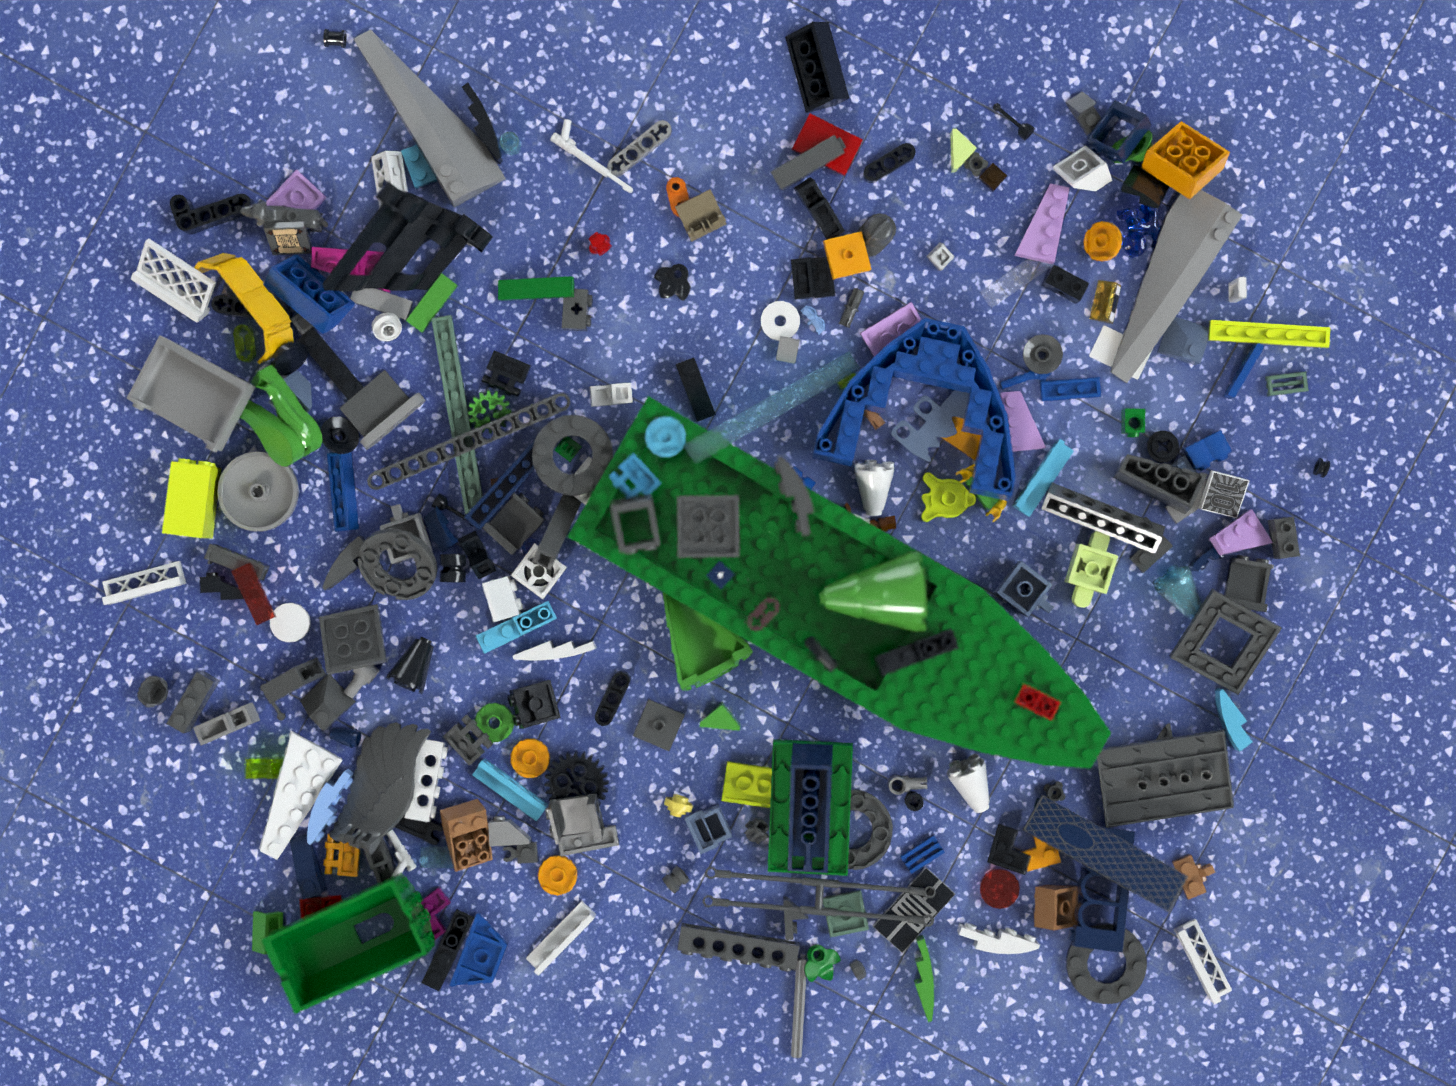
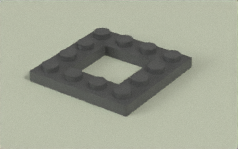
(1215, 606)

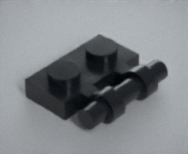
(507, 367)

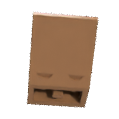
(466, 834)

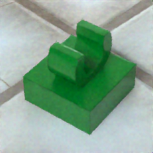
(568, 448)

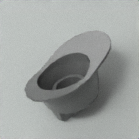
(877, 233)

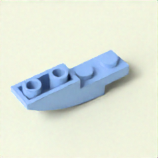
(323, 811)

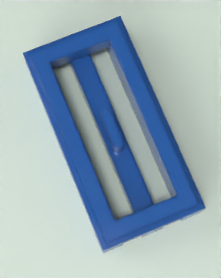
(908, 863)

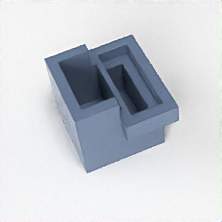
(708, 828)

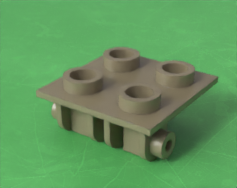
(700, 215)

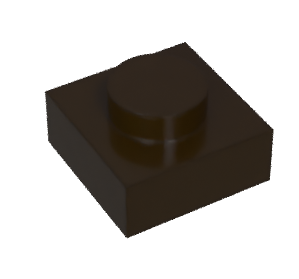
(993, 177)

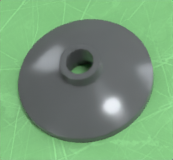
(1052, 350)

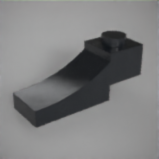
(819, 208)
(216, 583)

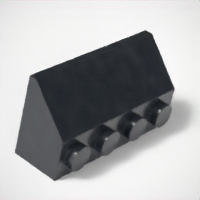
(817, 66)

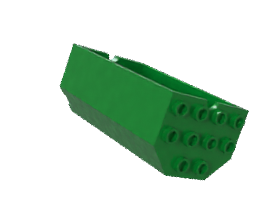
(325, 954)

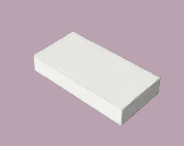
(1237, 289)

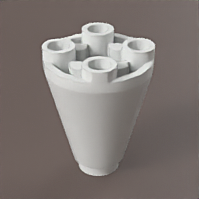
(874, 484)
(971, 781)

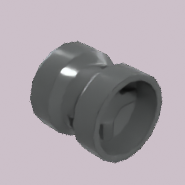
(675, 879)

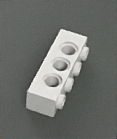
(416, 811)

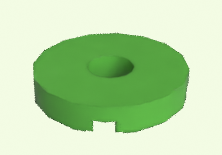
(503, 714)

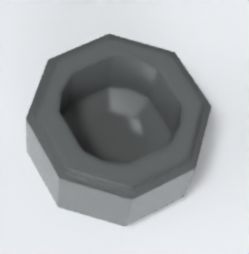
(858, 969)

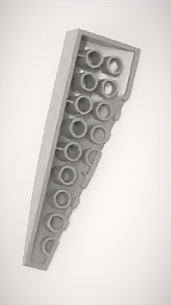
(448, 146)
(1184, 251)

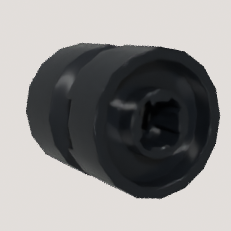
(453, 567)

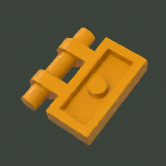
(347, 859)

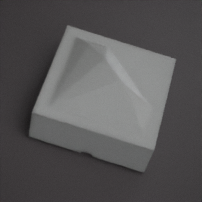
(940, 256)

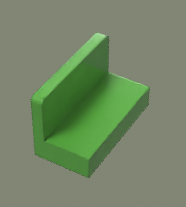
(262, 926)

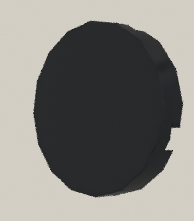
(289, 357)

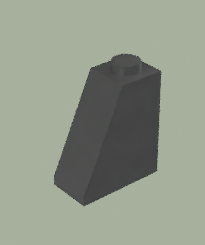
(293, 680)

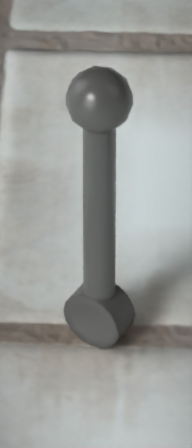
(281, 716)

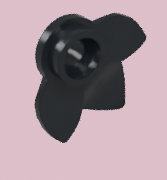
(671, 284)

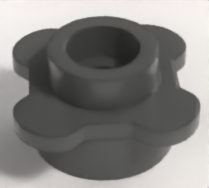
(976, 158)
(1055, 787)

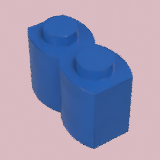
(1207, 450)

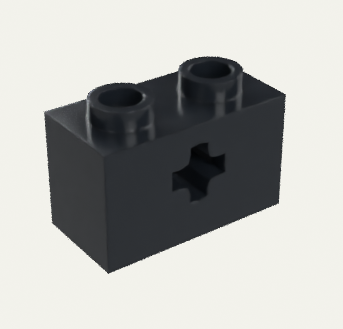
(1065, 284)

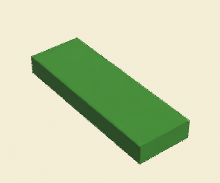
(432, 303)

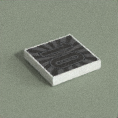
(1223, 494)

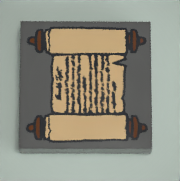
(288, 238)

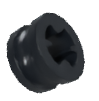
(1321, 467)

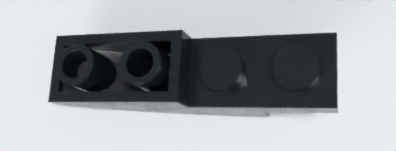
(916, 652)
(448, 950)

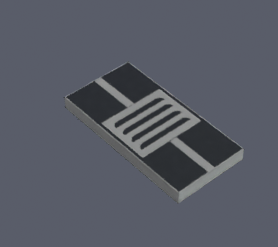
(902, 933)

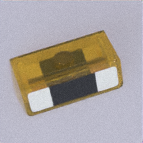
(1105, 301)

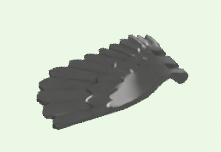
(381, 785)

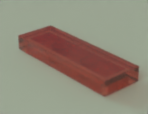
(253, 593)

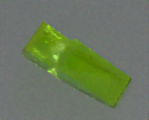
(262, 767)

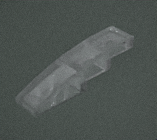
(1013, 281)

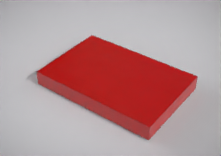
(818, 130)

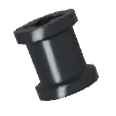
(335, 38)
(908, 798)

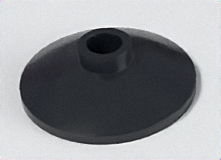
(344, 430)

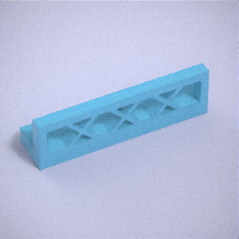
(1043, 477)
(510, 789)

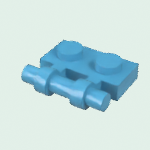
(638, 474)

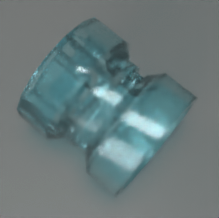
(510, 147)

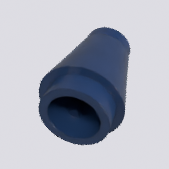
(346, 736)

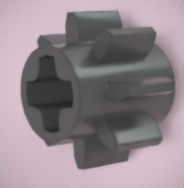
(756, 830)

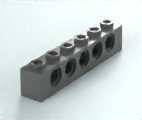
(1103, 518)
(749, 941)

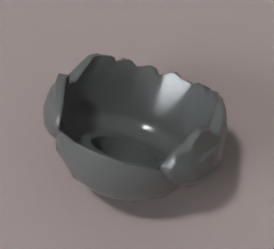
(153, 691)

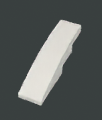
(547, 651)

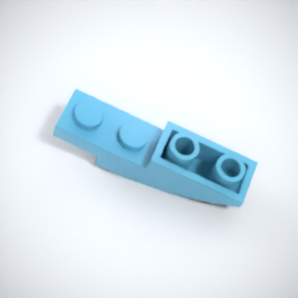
(516, 627)

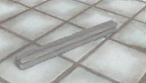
(798, 1011)

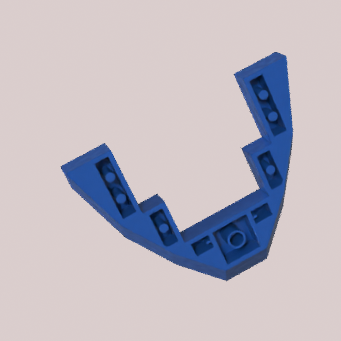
(940, 357)

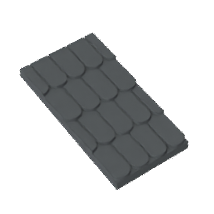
(1165, 778)

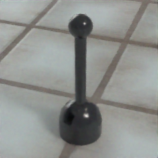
(1024, 130)
(442, 503)

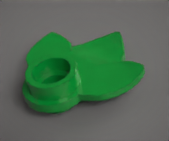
(822, 965)

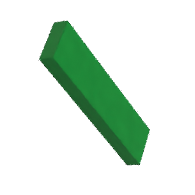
(536, 288)

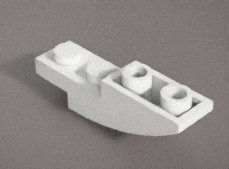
(1005, 942)

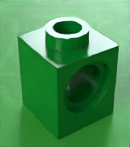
(1126, 415)

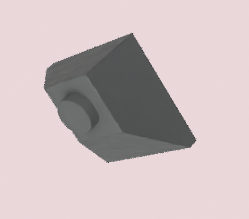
(326, 702)

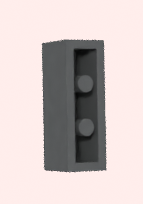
(193, 702)

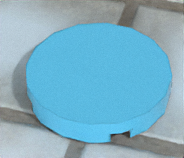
(665, 436)

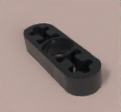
(904, 160)

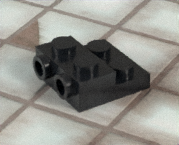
(533, 704)

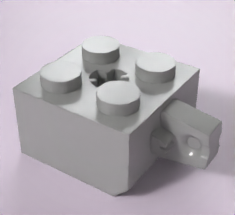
(412, 524)

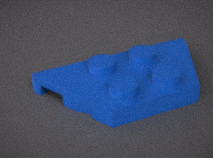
(480, 955)

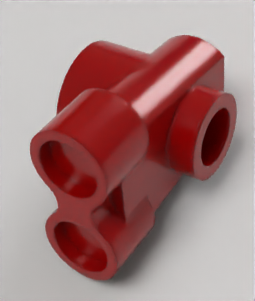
(599, 244)

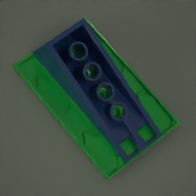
(810, 807)

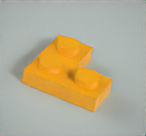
(1042, 855)

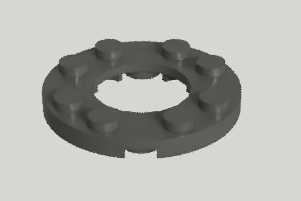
(543, 454)
(383, 582)
(881, 830)
(1108, 992)

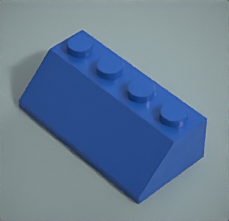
(303, 291)

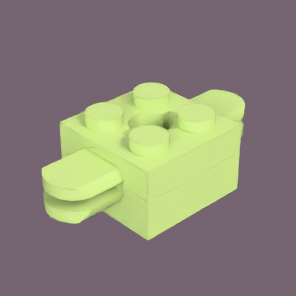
(1091, 569)

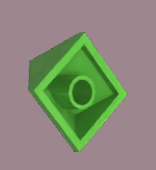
(720, 718)

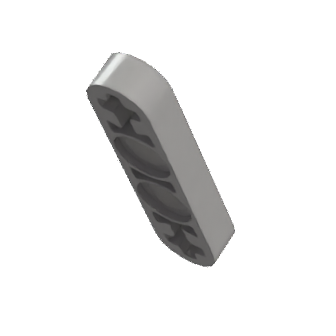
(641, 150)
(392, 421)

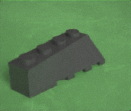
(1161, 481)

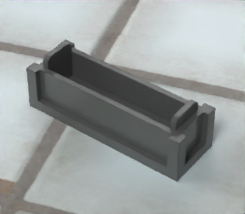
(234, 560)

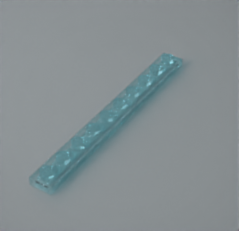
(771, 407)

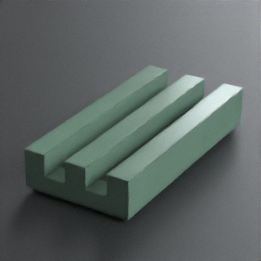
(1270, 386)

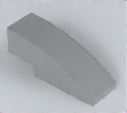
(226, 723)

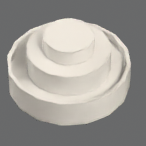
(386, 326)

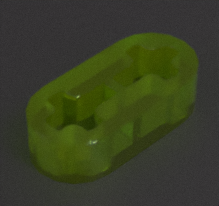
(249, 342)

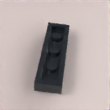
(331, 363)

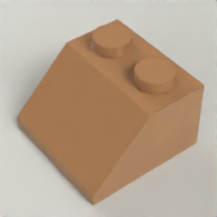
(1055, 906)

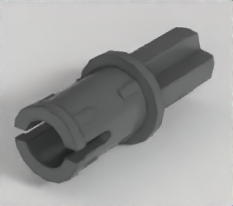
(851, 307)

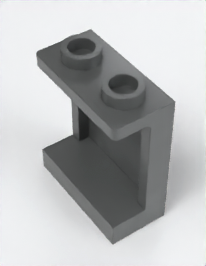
(1248, 582)

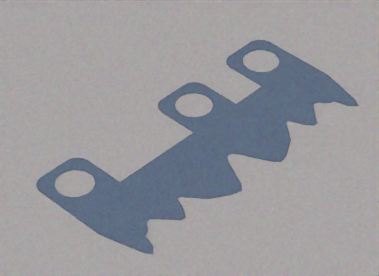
(937, 424)

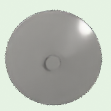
(257, 492)

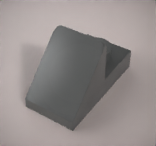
(1084, 112)
(789, 916)

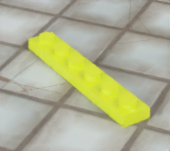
(1269, 334)

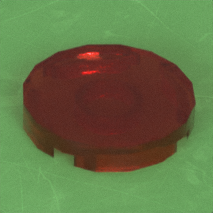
(999, 888)

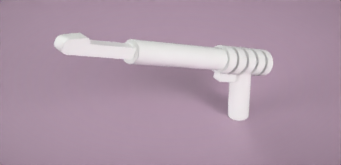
(569, 145)
(401, 855)

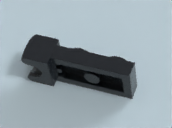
(420, 829)

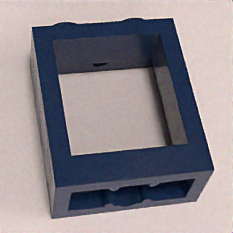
(1104, 126)

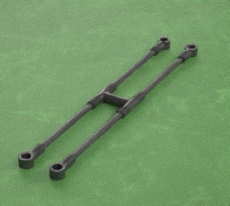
(820, 884)

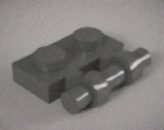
(463, 742)

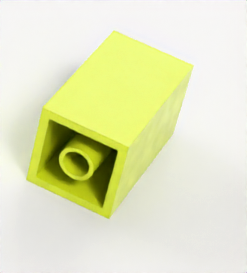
(191, 499)

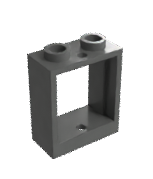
(631, 504)

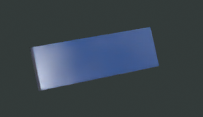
(1243, 371)
(1070, 389)

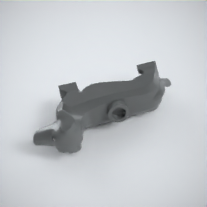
(276, 214)

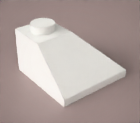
(1084, 170)

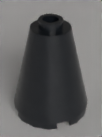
(413, 666)

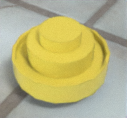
(678, 805)

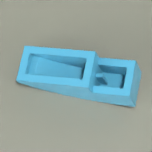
(1231, 720)

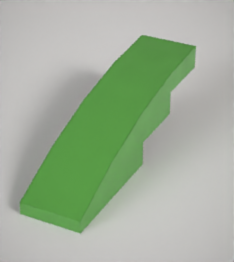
(925, 984)

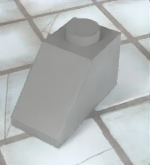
(506, 832)

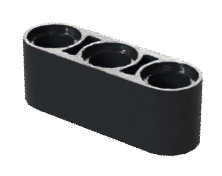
(609, 707)

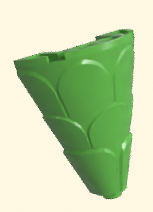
(884, 593)
(701, 646)

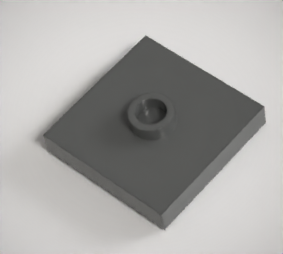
(658, 725)

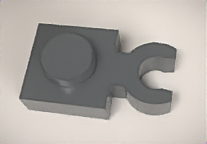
(524, 853)

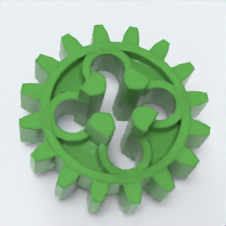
(493, 400)

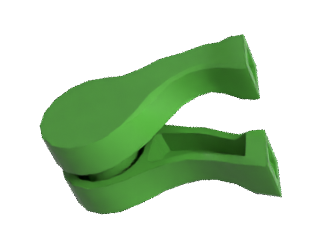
(289, 433)

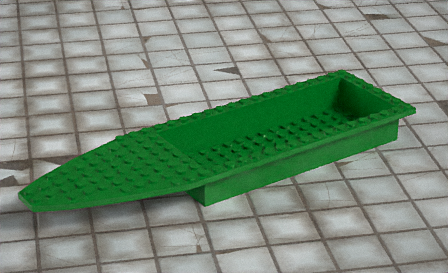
(953, 698)

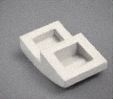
(610, 394)

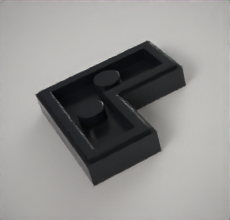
(1004, 855)

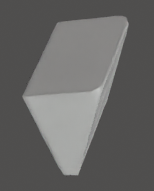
(787, 349)

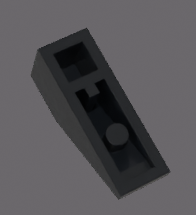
(695, 389)

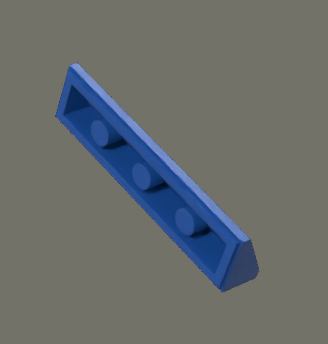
(343, 492)

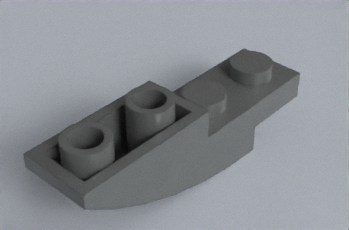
(794, 486)

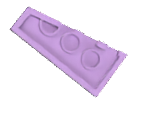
(1044, 231)

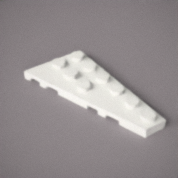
(297, 788)

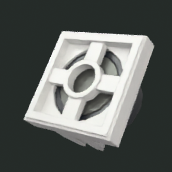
(539, 578)

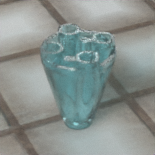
(1179, 590)

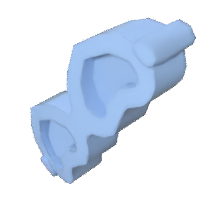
(811, 314)

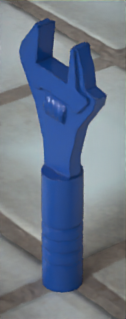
(1022, 378)

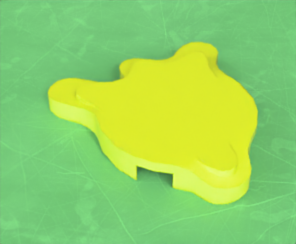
(946, 498)

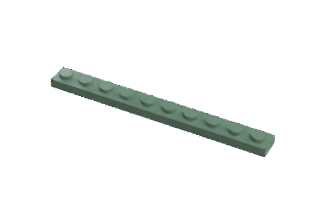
(457, 408)

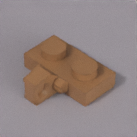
(1196, 875)

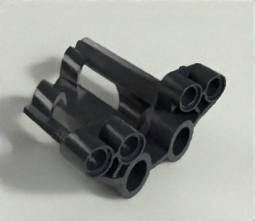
(403, 226)

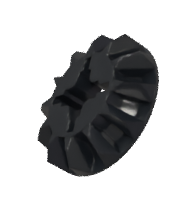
(1172, 446)

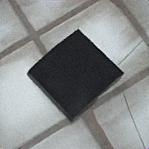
(1145, 186)
(812, 278)

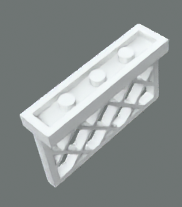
(169, 290)

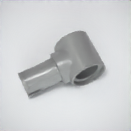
(361, 677)
(907, 783)

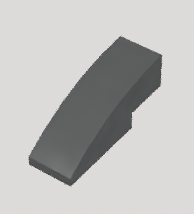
(344, 564)

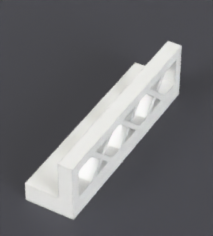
(391, 170)
(143, 590)
(561, 937)
(1196, 963)

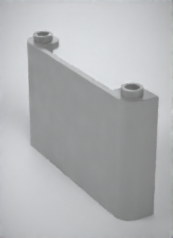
(191, 393)

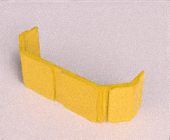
(255, 298)

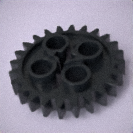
(592, 774)

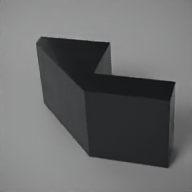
(477, 554)

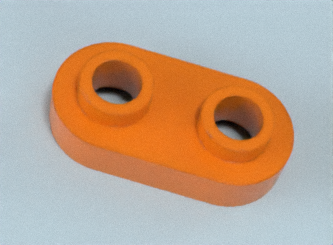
(676, 196)

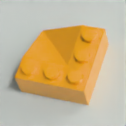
(1185, 160)

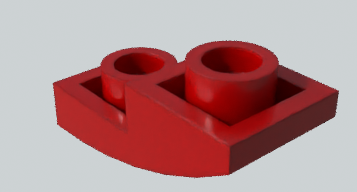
(1037, 702)
(316, 903)

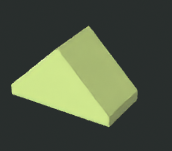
(960, 149)

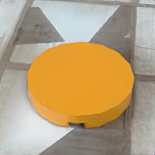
(1103, 241)
(530, 758)
(557, 875)

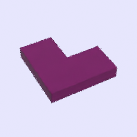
(435, 903)

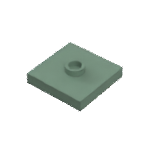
(845, 924)

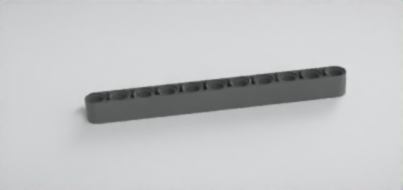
(461, 447)

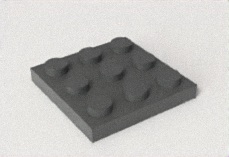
(708, 526)
(352, 639)

